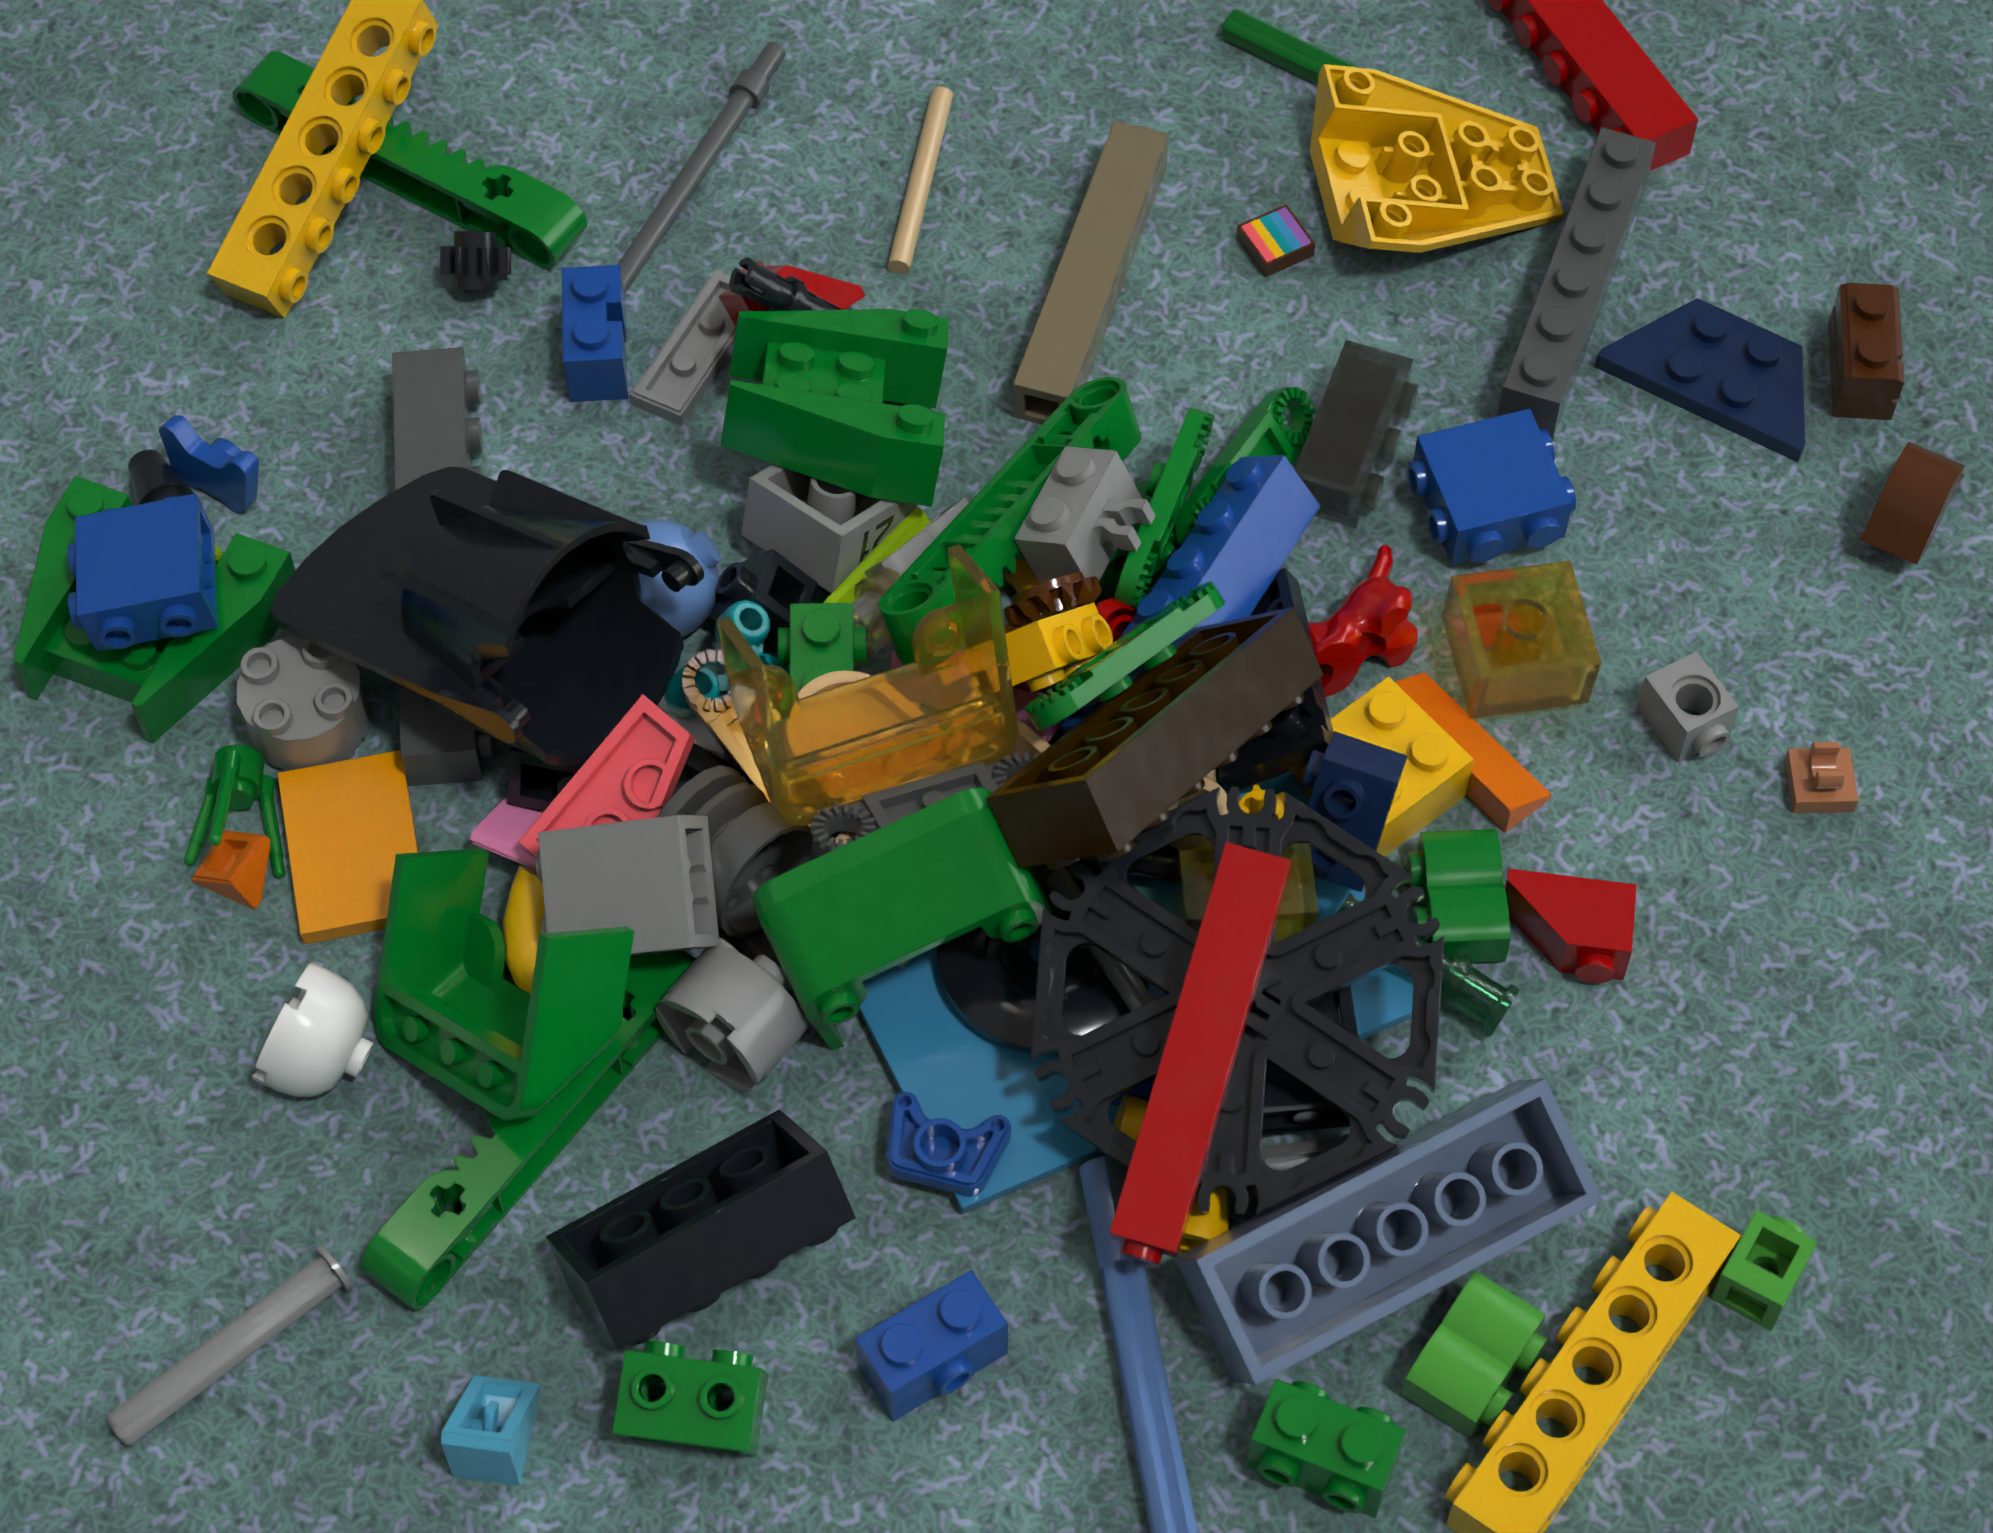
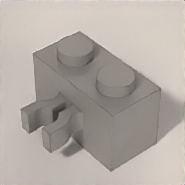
(1082, 515)

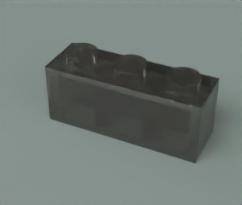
(1356, 431)

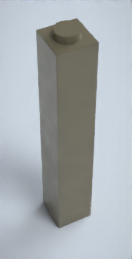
(1091, 271)

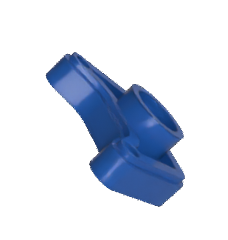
(213, 468)
(941, 1151)

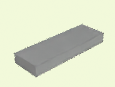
(689, 357)

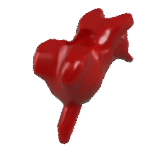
(1365, 625)

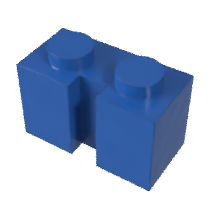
(594, 333)

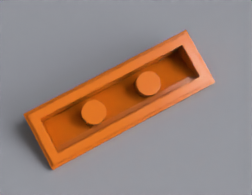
(1497, 779)

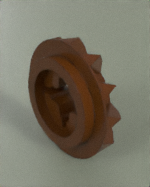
(1051, 598)

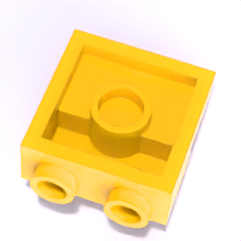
(1056, 646)

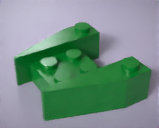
(825, 396)
(160, 675)

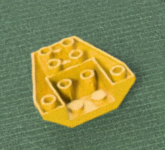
(1422, 166)

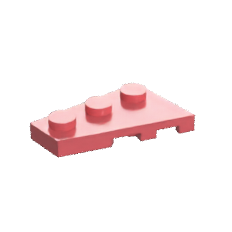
(624, 777)

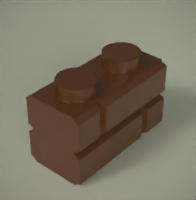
(1866, 351)

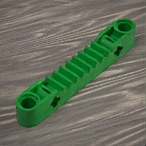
(522, 210)
(1090, 417)
(422, 1250)

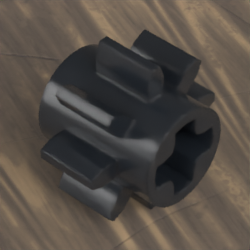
(475, 260)

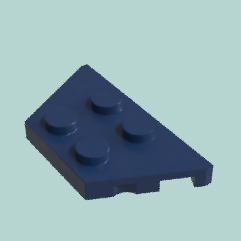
(1718, 372)

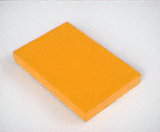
(343, 841)

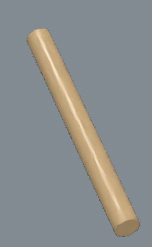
(920, 180)

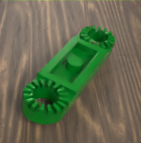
(1259, 436)
(1169, 489)
(1109, 670)

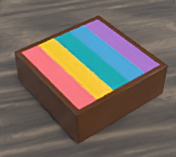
(1275, 240)

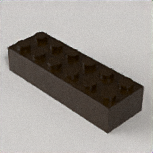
(1155, 741)

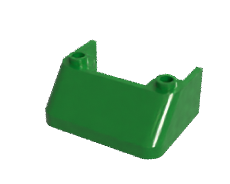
(893, 901)
(465, 1024)

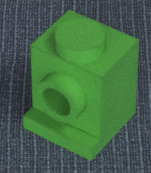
(1750, 1288)

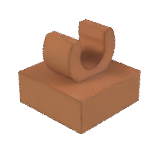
(1821, 779)

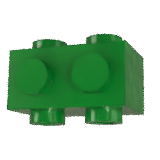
(821, 641)
(689, 1407)
(1326, 1447)

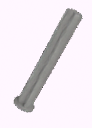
(228, 1348)

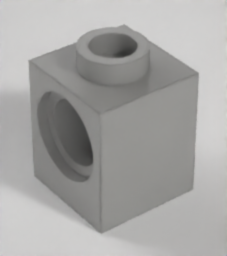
(1693, 687)

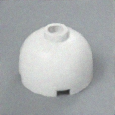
(315, 1037)

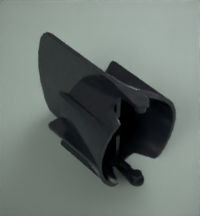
(497, 607)

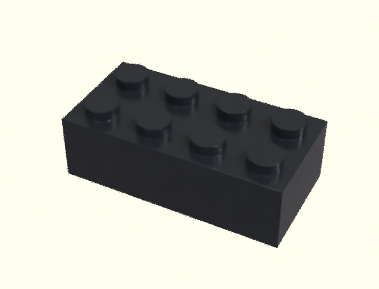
(701, 1229)

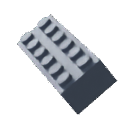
(1388, 1231)

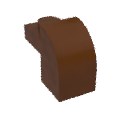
(1913, 503)

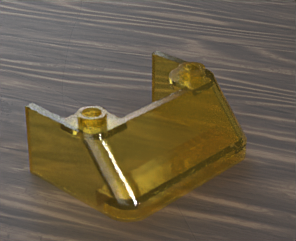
(887, 727)

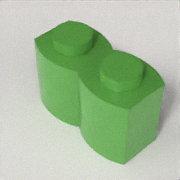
(1474, 1356)

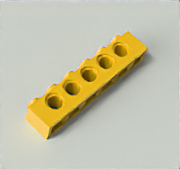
(296, 164)
(1696, 1253)

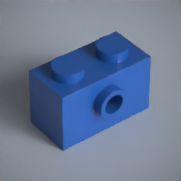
(932, 1346)

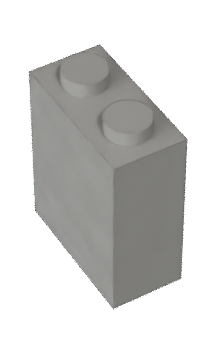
(632, 875)

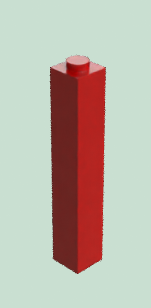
(1200, 1053)

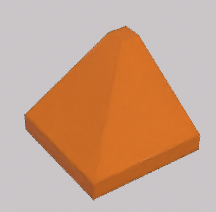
(236, 867)

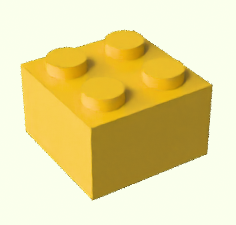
(1435, 768)

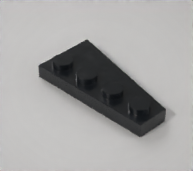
(1293, 731)

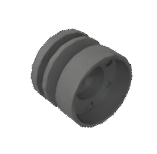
(746, 841)

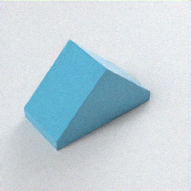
(491, 1430)

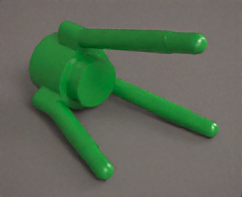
(235, 786)

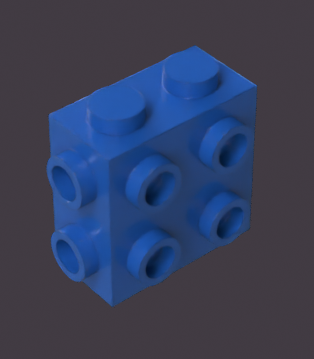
(1491, 487)
(144, 573)

